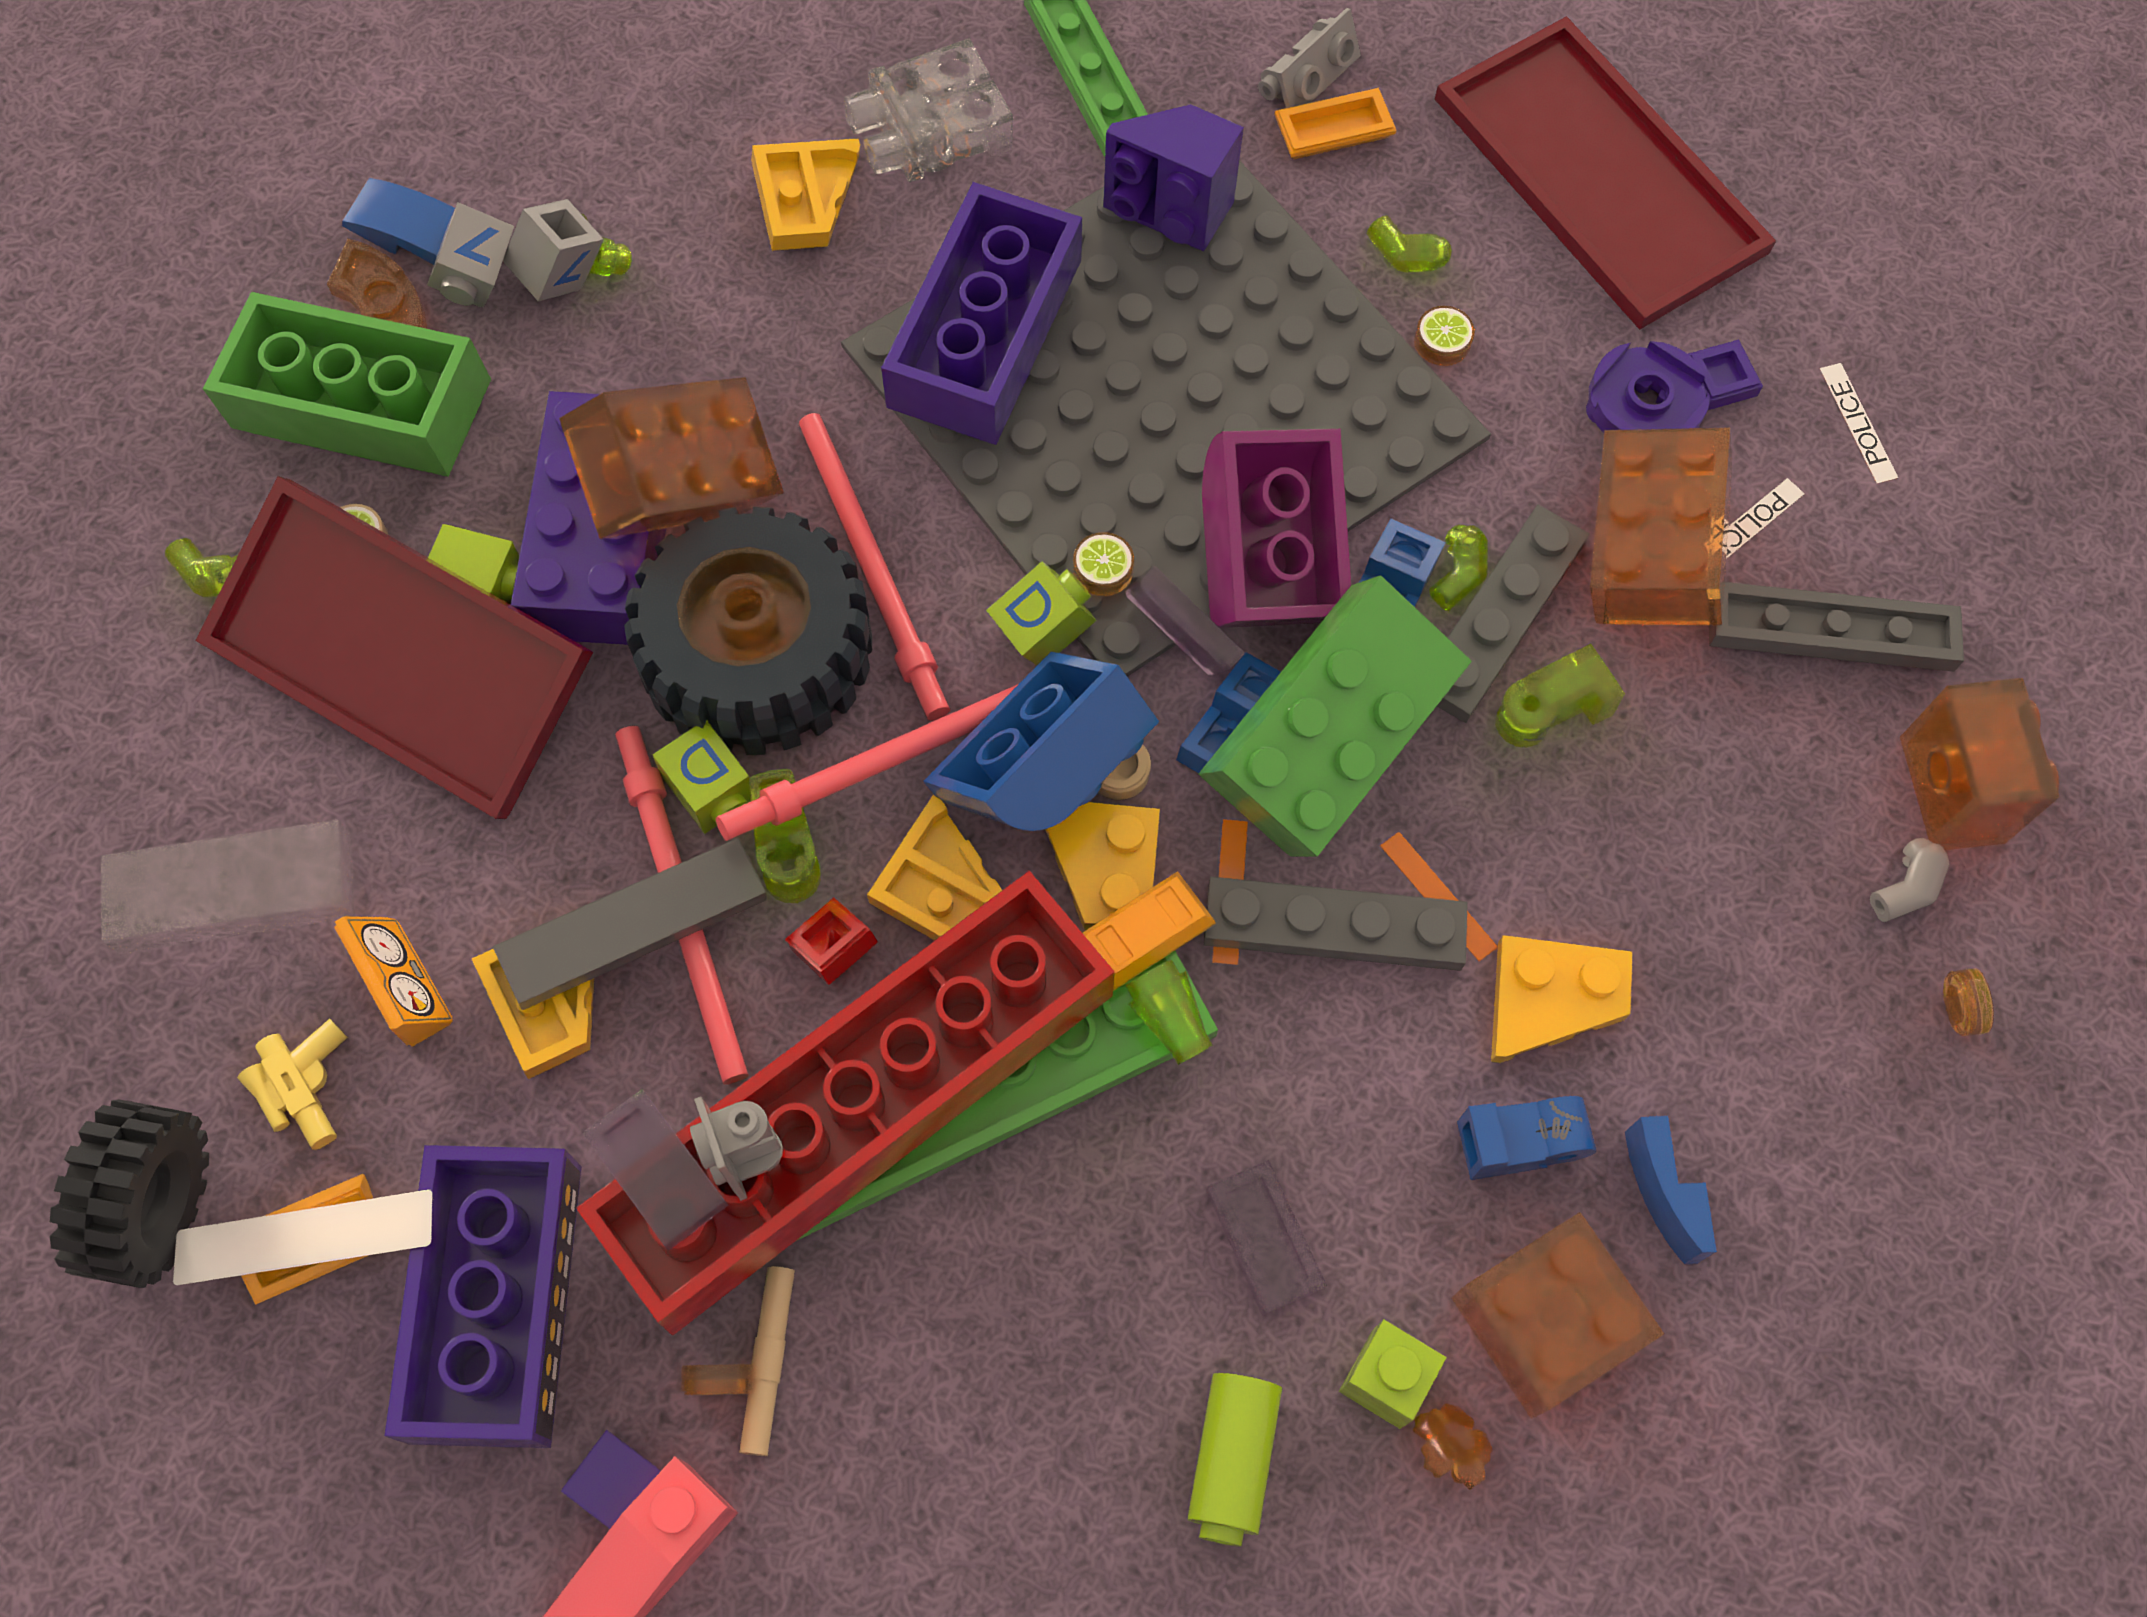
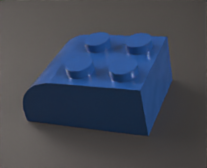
(1046, 744)

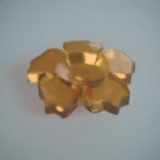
(1453, 1445)

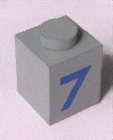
(552, 249)
(470, 256)

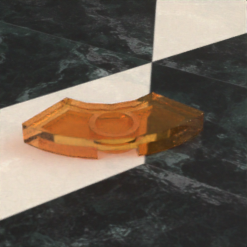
(375, 285)

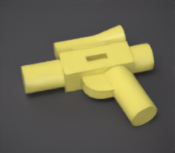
(291, 1079)

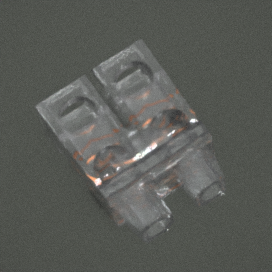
(931, 112)

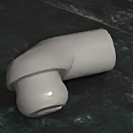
(1921, 886)

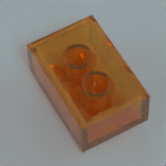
(670, 455)
(1662, 527)

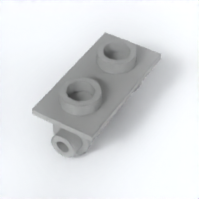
(1316, 62)
(735, 1143)

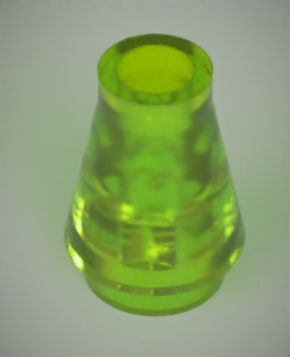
(1170, 1010)

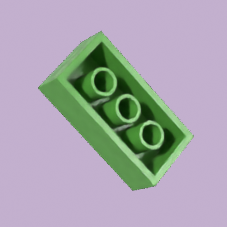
(348, 383)
(1335, 718)

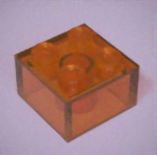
(1979, 764)
(1556, 1315)

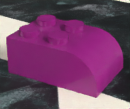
(1275, 526)

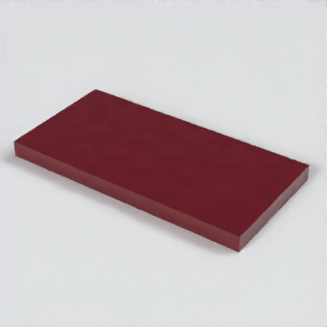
(1604, 172)
(394, 647)

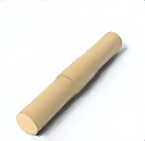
(767, 1361)

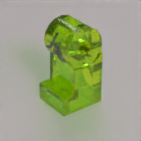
(1557, 694)

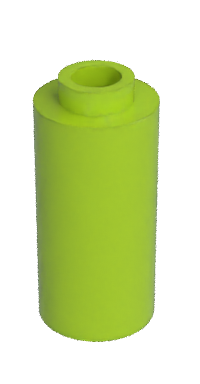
(1234, 1458)

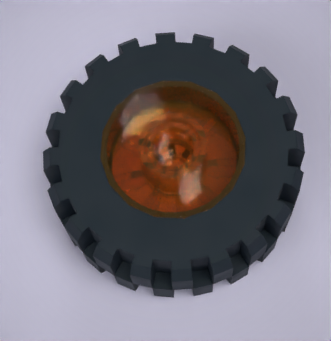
(750, 628)

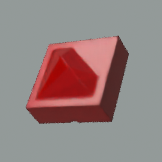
(831, 941)

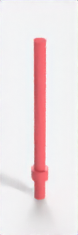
(913, 657)
(646, 791)
(785, 800)

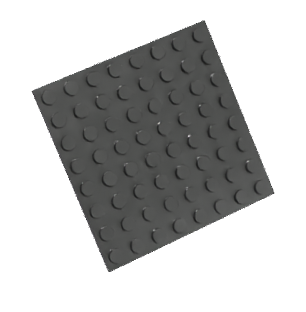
(1158, 360)

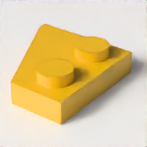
(803, 189)
(1106, 856)
(933, 876)
(1554, 992)
(544, 1032)

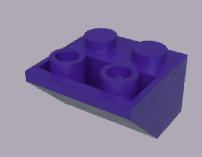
(1173, 172)

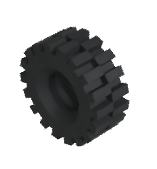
(129, 1193)

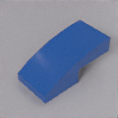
(399, 218)
(1404, 559)
(1230, 705)
(1677, 1209)

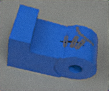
(1524, 1136)

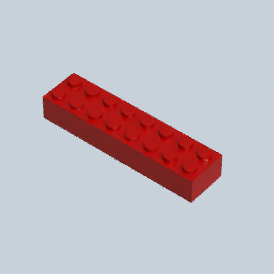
(871, 1091)

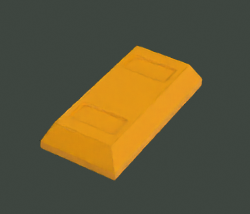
(1335, 123)
(1149, 928)

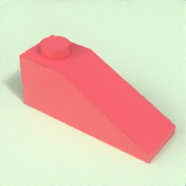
(647, 1547)

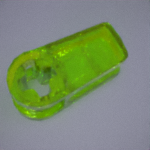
(782, 843)

